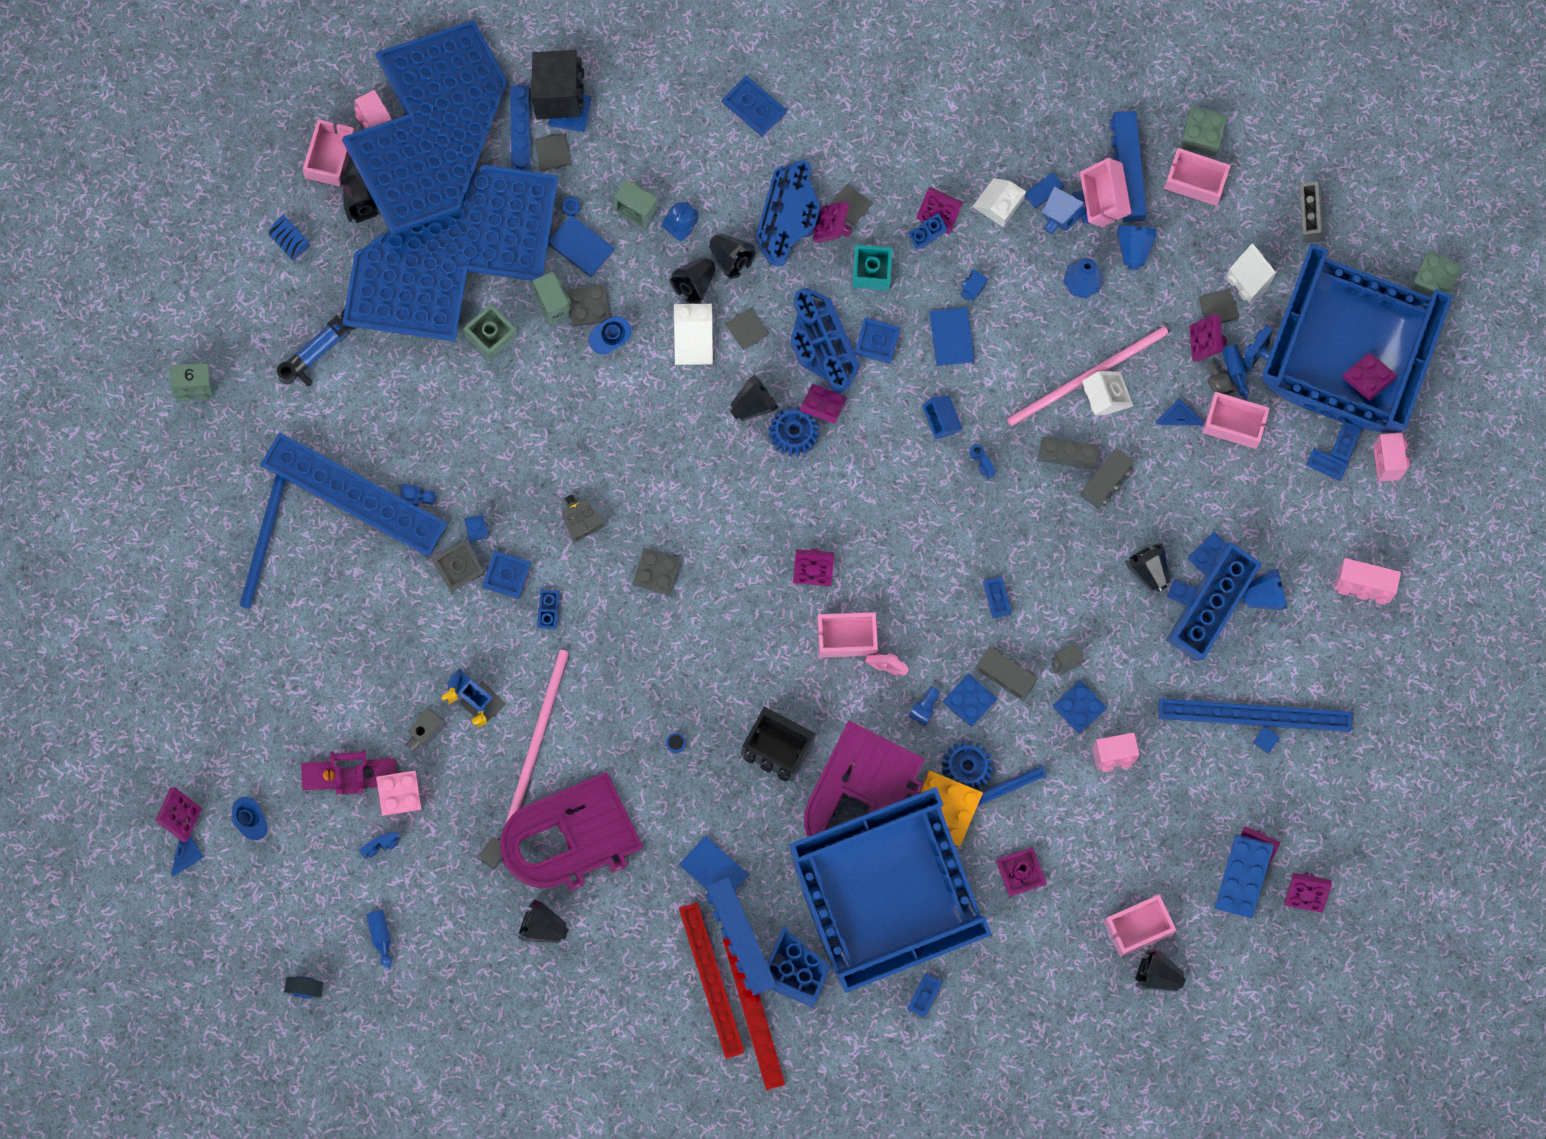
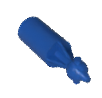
(1236, 368)
(380, 936)

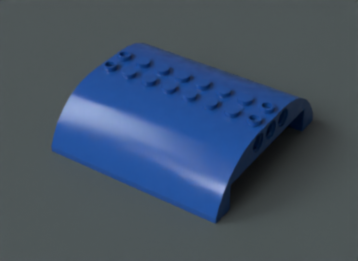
(1337, 321)
(887, 890)

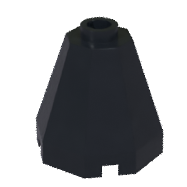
(358, 200)
(732, 252)
(693, 279)
(752, 400)
(1150, 567)
(542, 925)
(1160, 971)

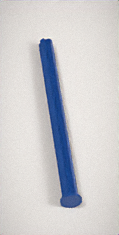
(262, 542)
(1012, 784)

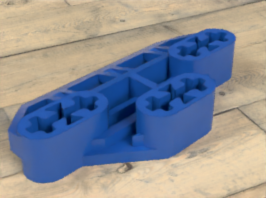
(792, 216)
(818, 341)

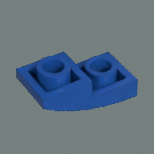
(928, 232)
(548, 609)
(385, 841)

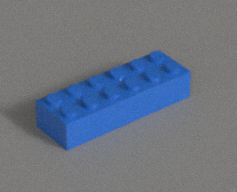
(1213, 601)

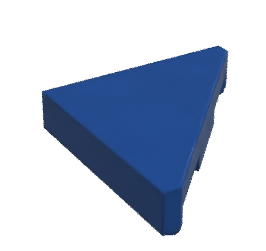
(1180, 414)
(186, 855)

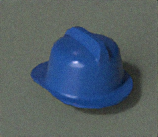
(680, 220)
(609, 335)
(249, 818)

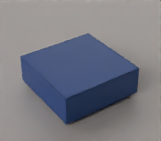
(1266, 740)

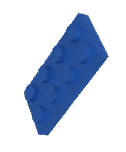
(1243, 876)

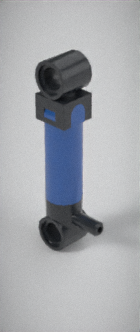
(313, 350)

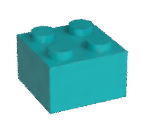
(872, 267)

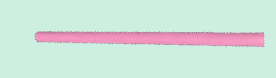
(1077, 382)
(538, 733)

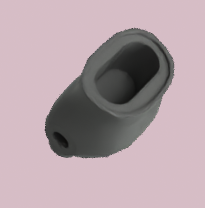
(1219, 381)

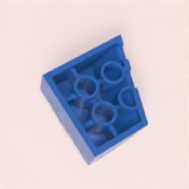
(797, 969)

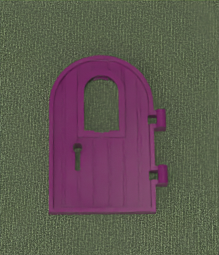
(876, 778)
(590, 834)

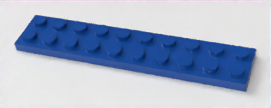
(353, 494)

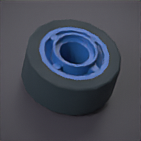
(303, 987)

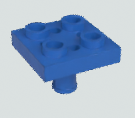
(1258, 348)

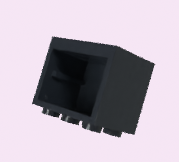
(557, 84)
(777, 744)

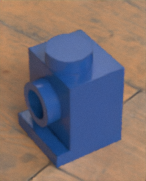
(973, 285)

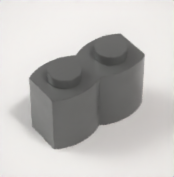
(1067, 659)

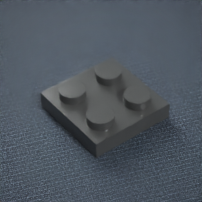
(588, 305)
(458, 566)
(656, 572)

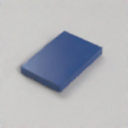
(754, 106)
(581, 246)
(951, 336)
(710, 864)

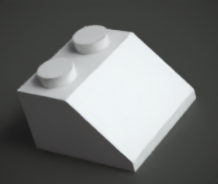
(1000, 200)
(1107, 392)

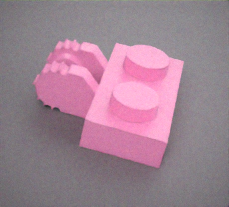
(888, 663)

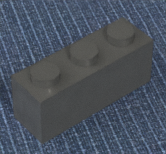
(1312, 211)
(1068, 453)
(1107, 479)
(1006, 673)

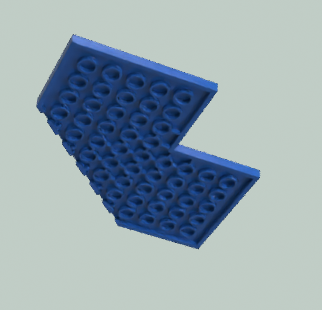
(425, 159)
(418, 276)

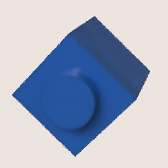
(476, 528)

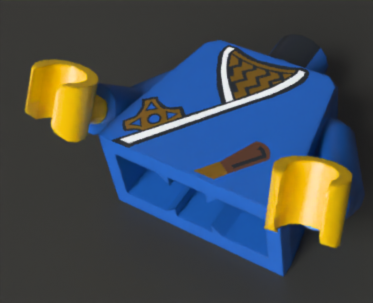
(471, 692)

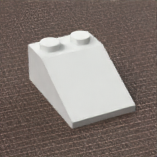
(1251, 274)
(693, 334)

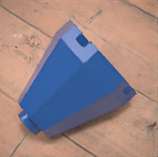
(1135, 244)
(1083, 278)
(1266, 592)

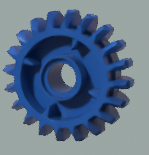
(789, 442)
(970, 755)

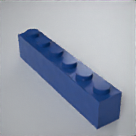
(1128, 153)
(741, 937)

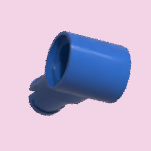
(924, 708)

